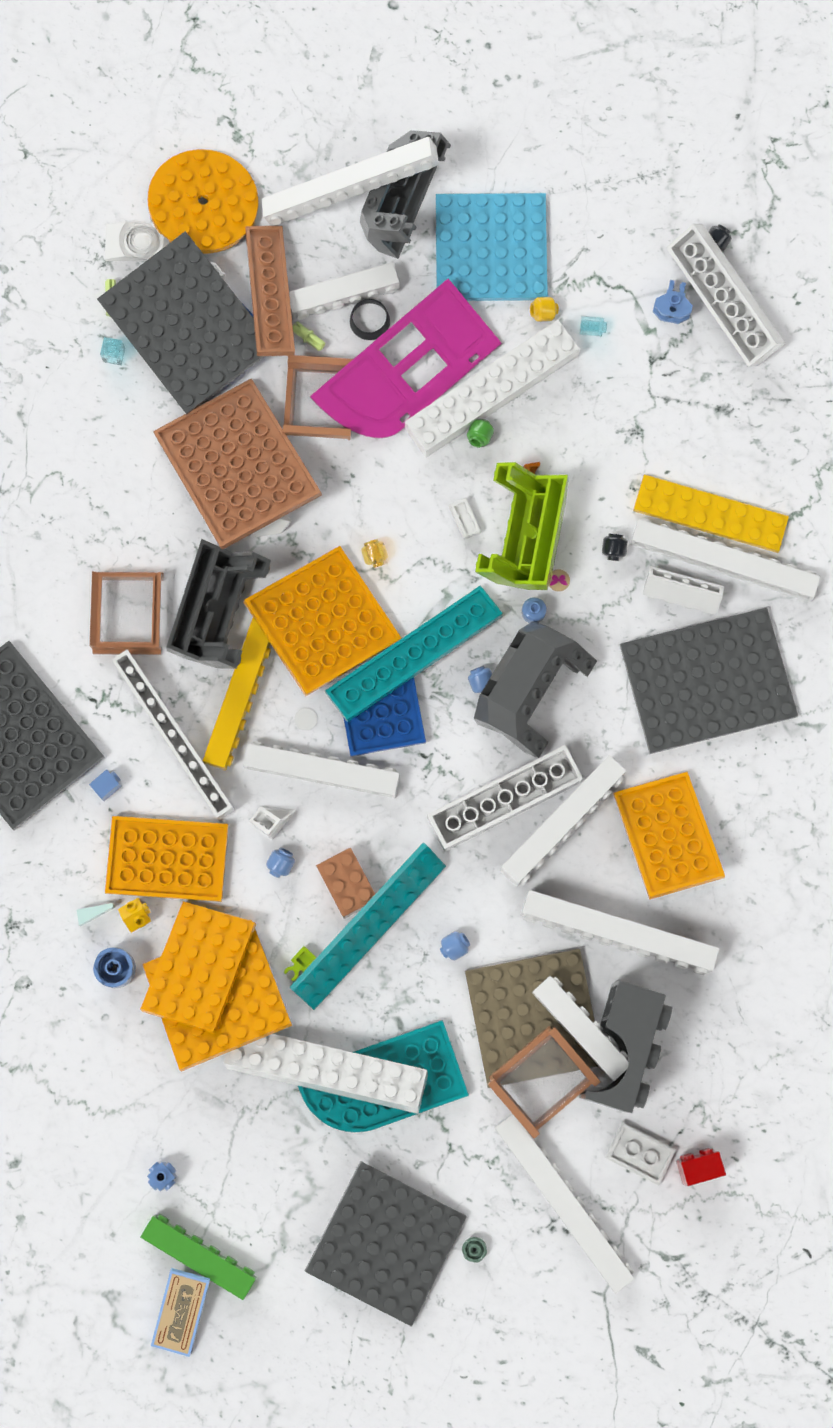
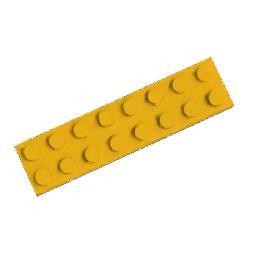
(711, 513)

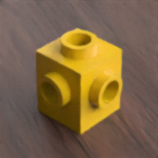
(135, 914)

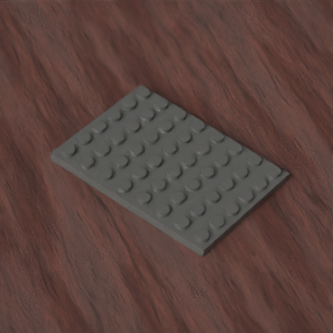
(184, 322)
(708, 680)
(38, 742)

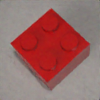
(701, 1167)

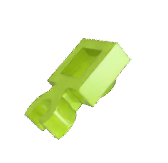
(301, 962)

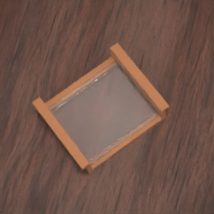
(302, 415)
(125, 613)
(541, 1080)

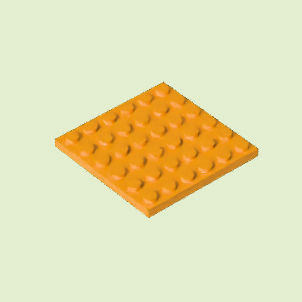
(322, 620)
(250, 1013)

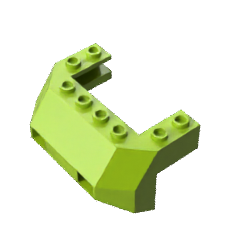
(531, 529)

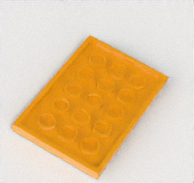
(668, 835)
(166, 858)
(198, 967)

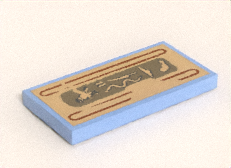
(180, 1312)

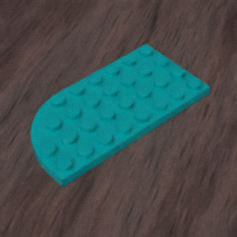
(421, 1048)

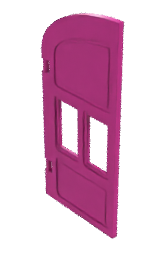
(372, 394)

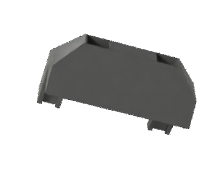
(392, 208)
(211, 603)
(523, 680)

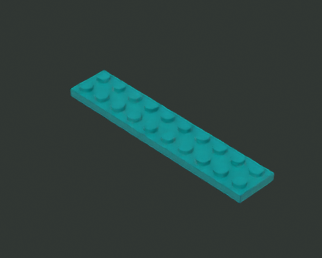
(413, 653)
(368, 926)

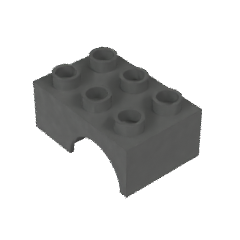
(631, 1020)

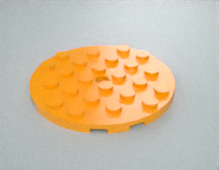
(209, 175)

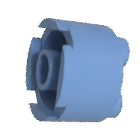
(103, 966)

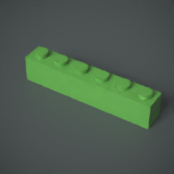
(198, 1256)

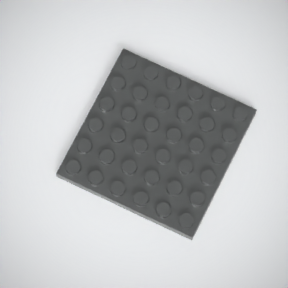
(385, 1243)

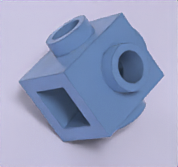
(169, 1176)

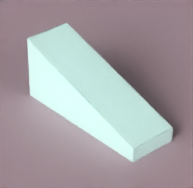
(88, 914)

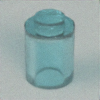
(592, 326)

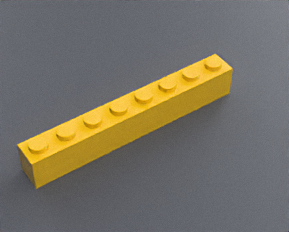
(238, 699)

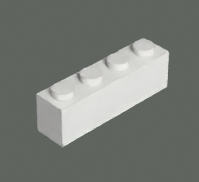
(683, 590)

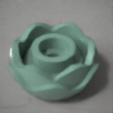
(479, 1254)

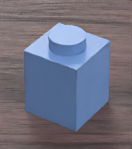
(106, 784)

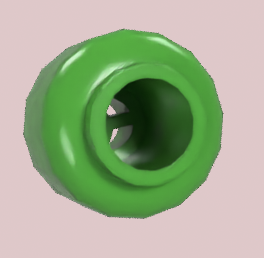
(480, 433)

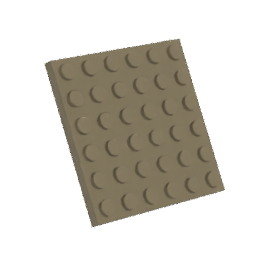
(508, 1012)

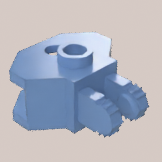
(673, 305)

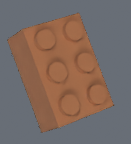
(346, 882)

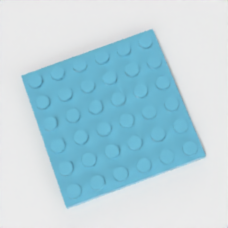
(492, 245)

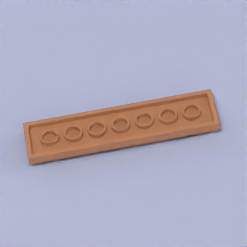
(269, 291)

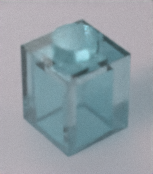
(112, 351)

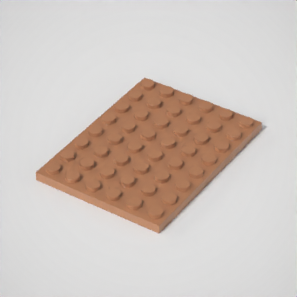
(237, 464)

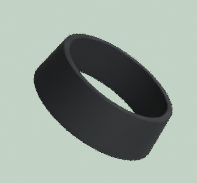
(369, 335)

